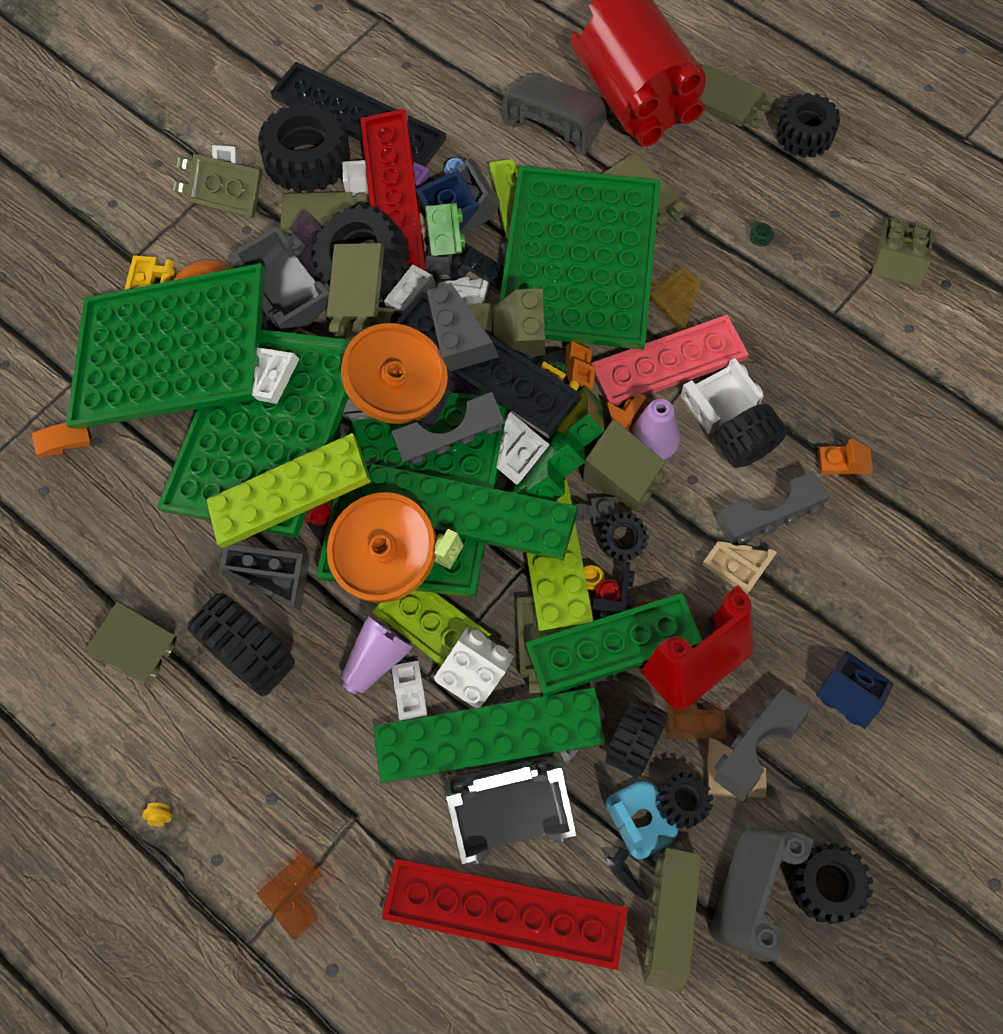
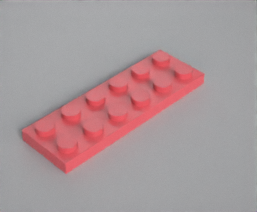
(669, 361)

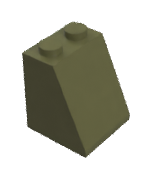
(520, 322)
(623, 467)
(130, 644)

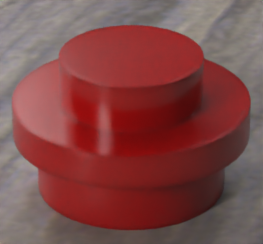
(608, 590)

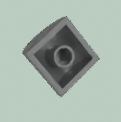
(482, 192)

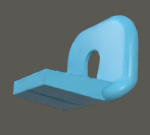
(643, 840)

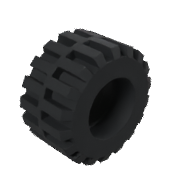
(811, 111)
(751, 435)
(636, 737)
(855, 881)

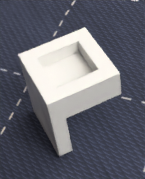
(355, 177)

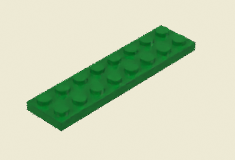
(482, 512)
(488, 735)

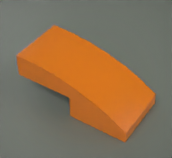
(579, 365)
(55, 438)

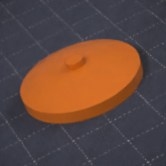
(393, 373)
(381, 547)

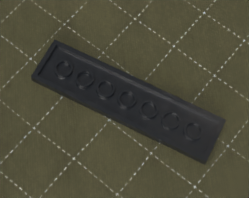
(309, 86)
(513, 379)

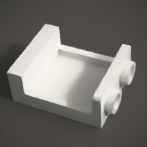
(722, 396)

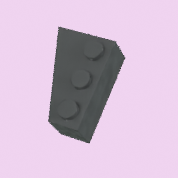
(457, 330)
(268, 571)

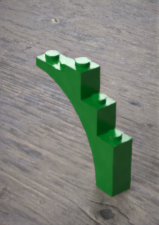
(564, 451)

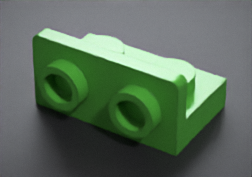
(444, 229)

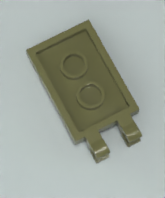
(734, 99)
(220, 184)
(668, 199)
(319, 205)
(354, 286)
(528, 631)

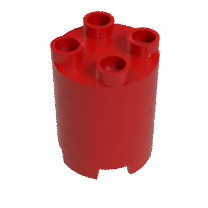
(640, 67)

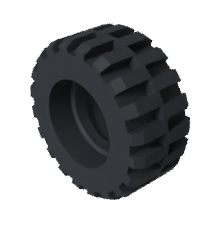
(299, 127)
(355, 227)
(241, 644)

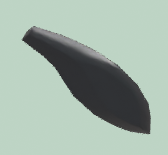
(623, 874)

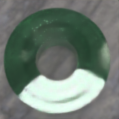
(764, 230)

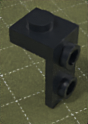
(479, 264)
(603, 608)

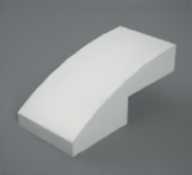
(409, 691)

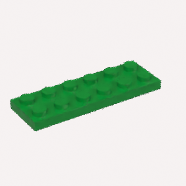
(609, 644)

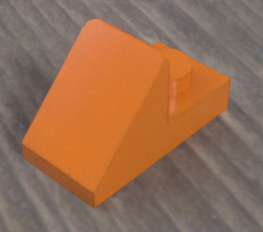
(629, 413)
(850, 459)

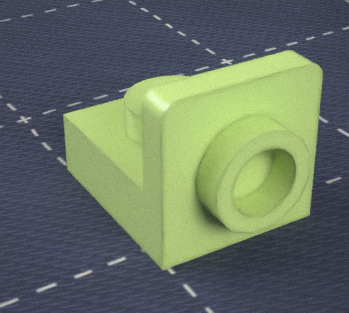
(447, 548)

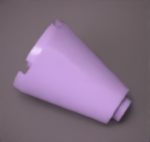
(658, 428)
(373, 655)

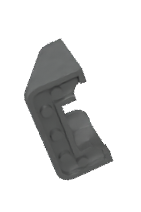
(556, 106)
(290, 292)
(509, 806)
(747, 889)

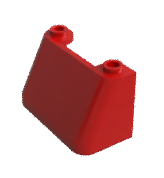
(687, 673)

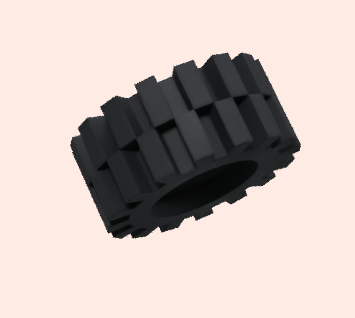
(639, 536)
(695, 789)

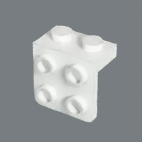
(473, 667)

